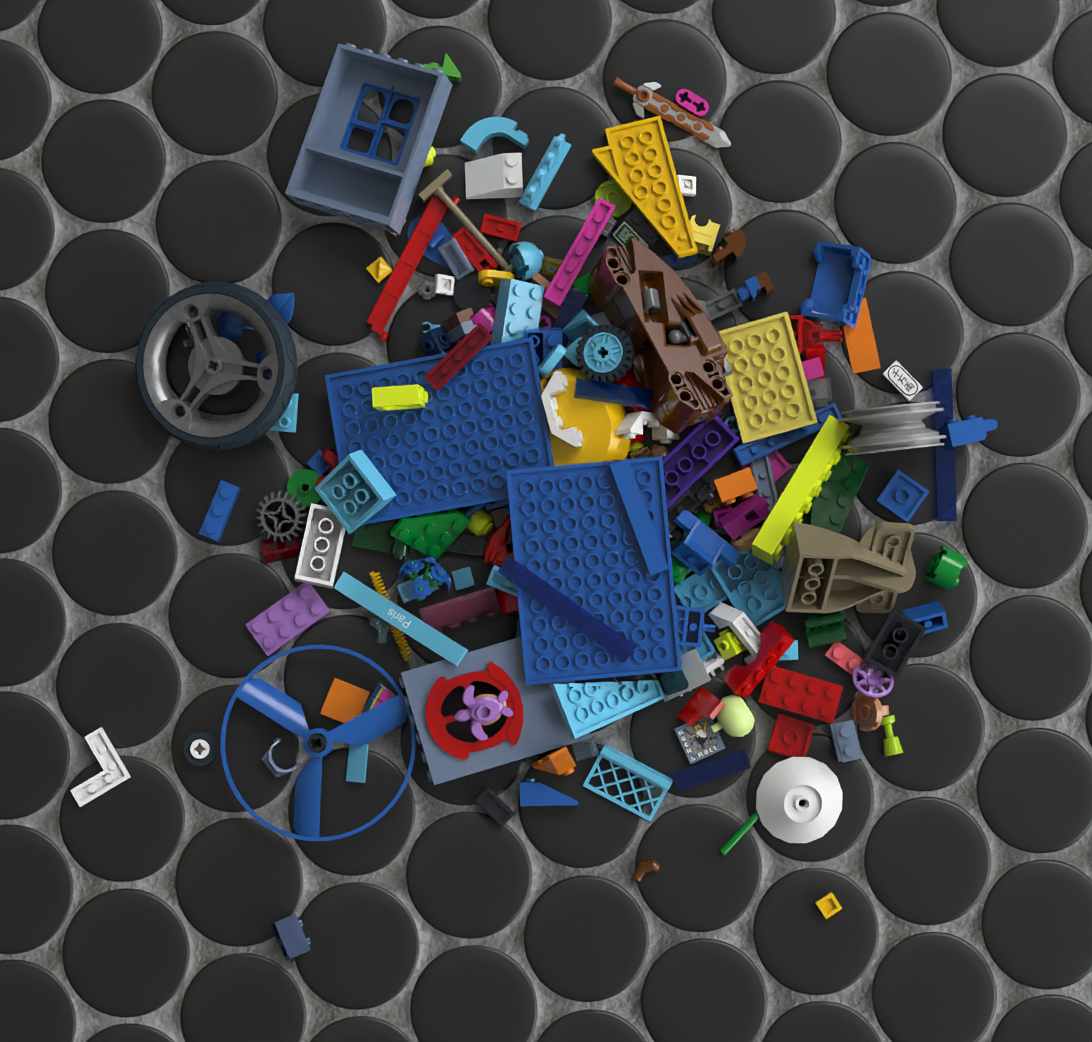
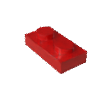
(500, 228)

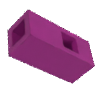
(745, 515)

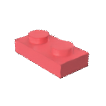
(844, 657)

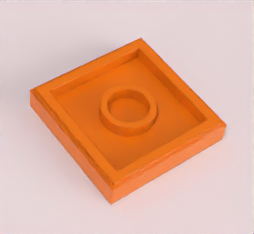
(344, 701)

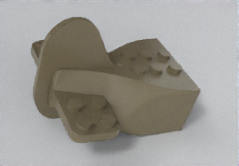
(835, 572)

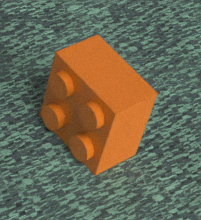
(734, 486)

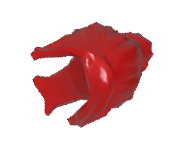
(496, 550)

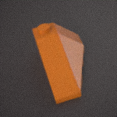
(557, 762)

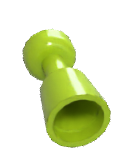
(891, 744)

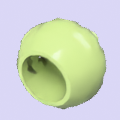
(734, 717)

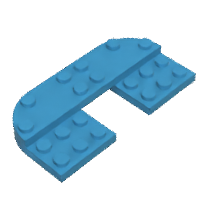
(748, 585)

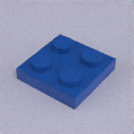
(902, 496)

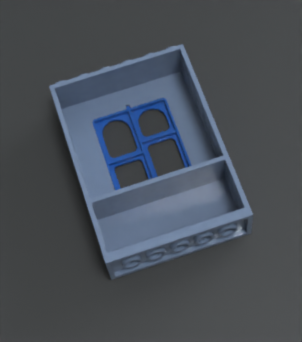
(359, 183)

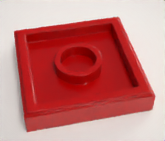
(790, 736)

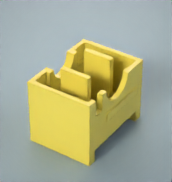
(704, 236)

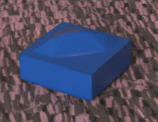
(318, 464)

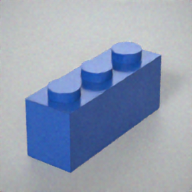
(220, 511)

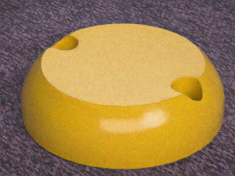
(595, 421)

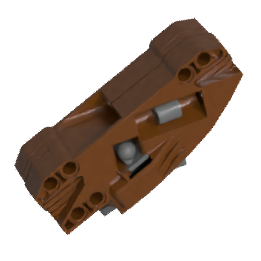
(683, 351)

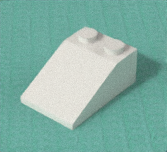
(494, 177)

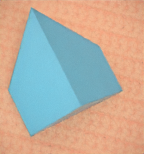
(579, 325)

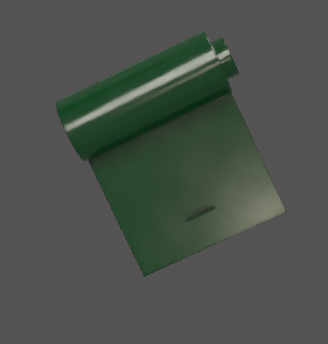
(378, 538)

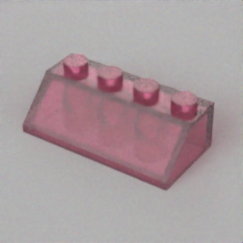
(460, 609)

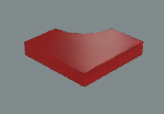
(701, 706)

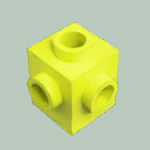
(729, 644)

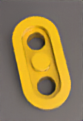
(493, 277)

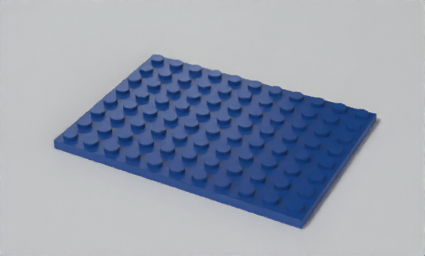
(460, 443)
(581, 542)

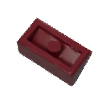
(280, 550)

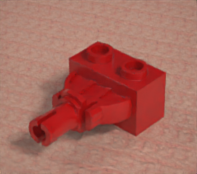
(806, 333)

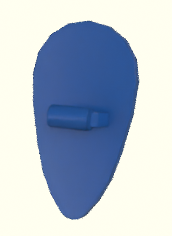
(439, 237)

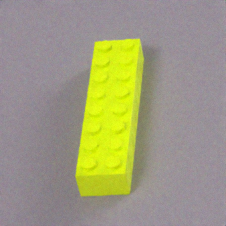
(801, 489)

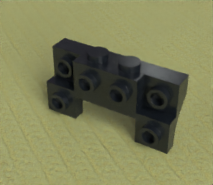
(690, 501)

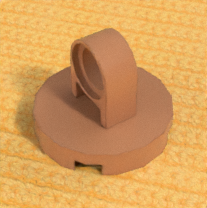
(868, 712)

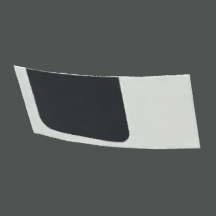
(679, 682)

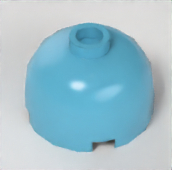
(526, 259)

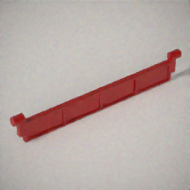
(406, 265)

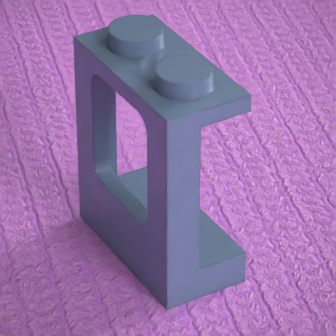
(845, 741)

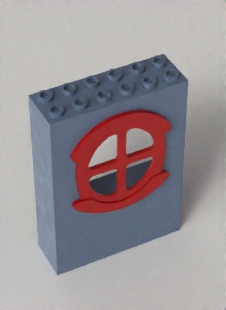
(529, 731)

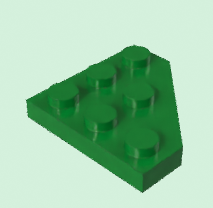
(432, 531)

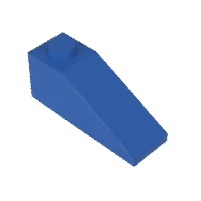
(538, 794)

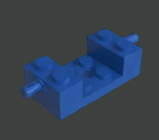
(691, 625)

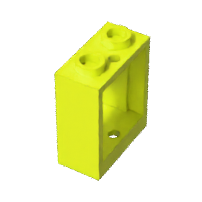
(399, 397)

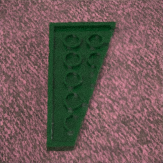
(838, 493)

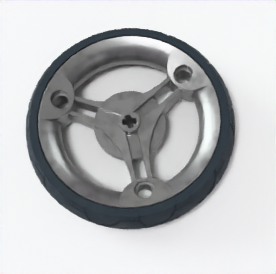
(201, 365)

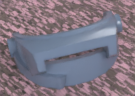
(267, 759)

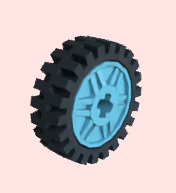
(593, 345)

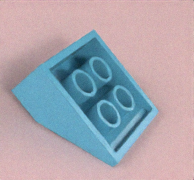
(355, 491)

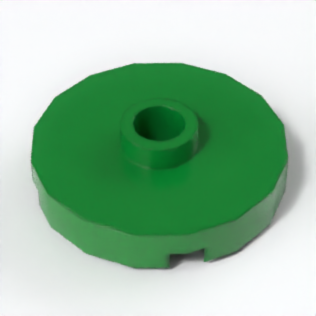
(295, 485)

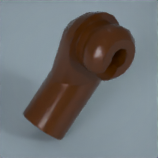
(645, 866)

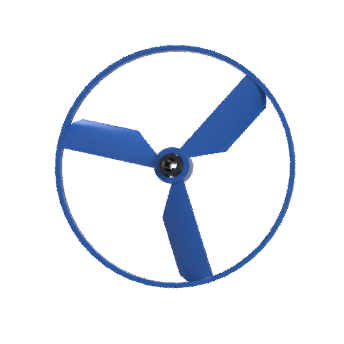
(290, 715)

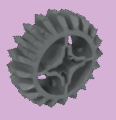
(280, 523)

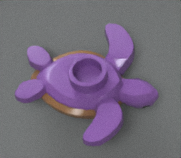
(482, 710)

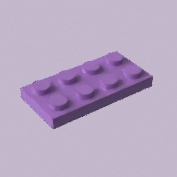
(287, 618)

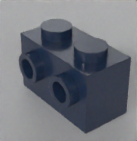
(291, 937)

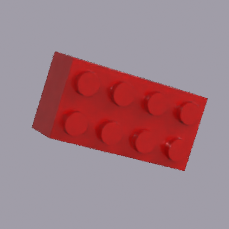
(800, 694)

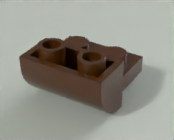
(732, 247)

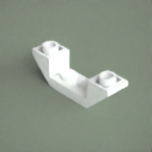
(558, 385)
(634, 423)
(741, 626)

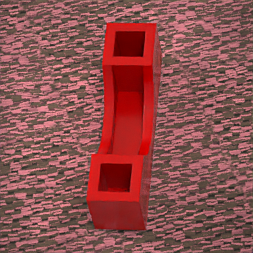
(774, 644)

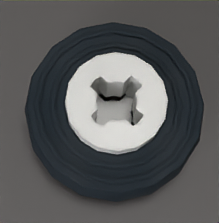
(208, 748)

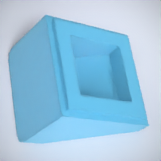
(463, 578)

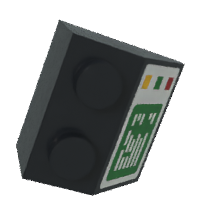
(636, 227)

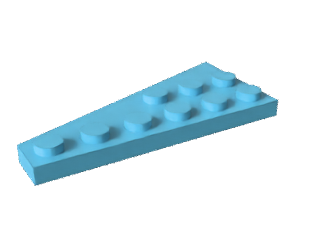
(600, 703)

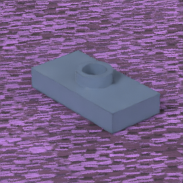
(455, 258)

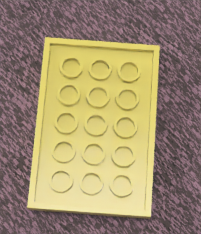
(767, 378)

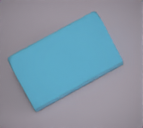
(357, 763)

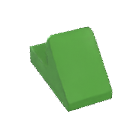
(448, 69)

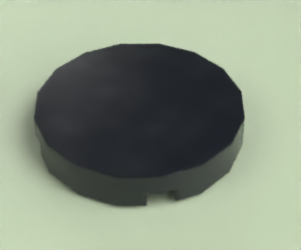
(471, 294)

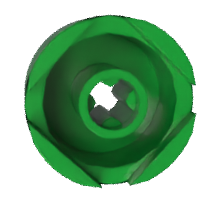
(945, 568)

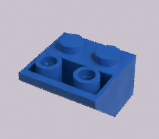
(544, 341)

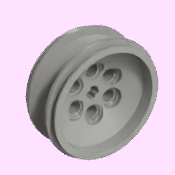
(892, 428)

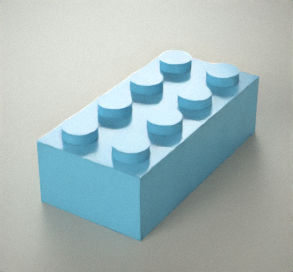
(516, 310)

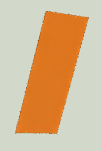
(862, 343)

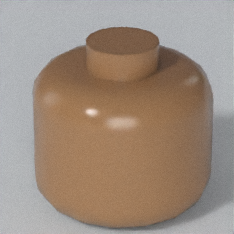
(658, 450)

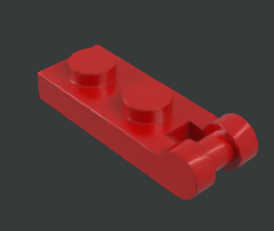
(474, 250)

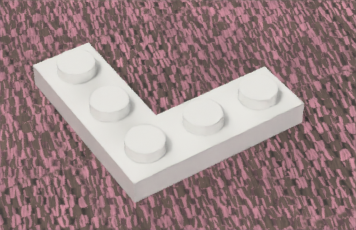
(113, 767)

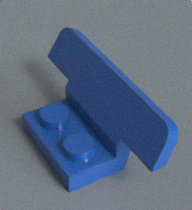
(701, 545)

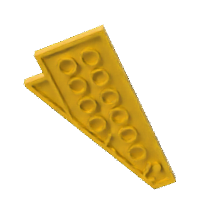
(645, 172)

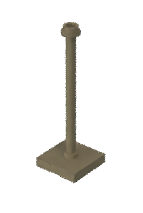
(437, 189)

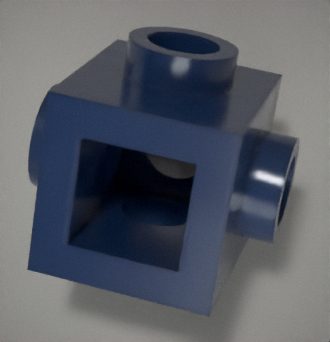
(435, 341)

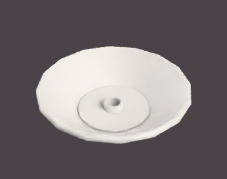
(788, 784)

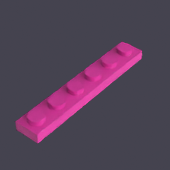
(579, 252)

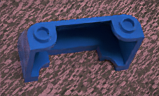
(837, 284)

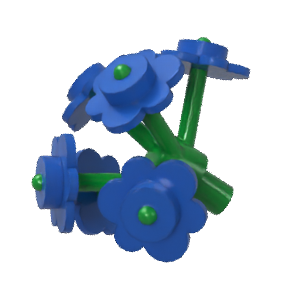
(422, 587)

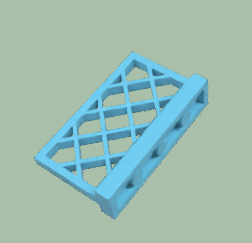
(635, 767)

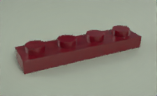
(458, 357)

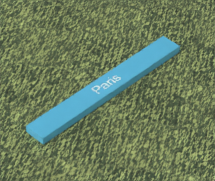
(400, 619)

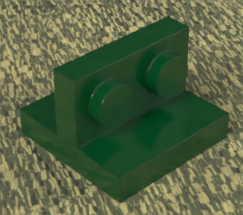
(823, 628)

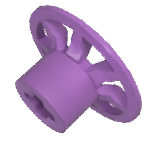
(871, 682)

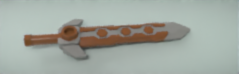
(671, 112)

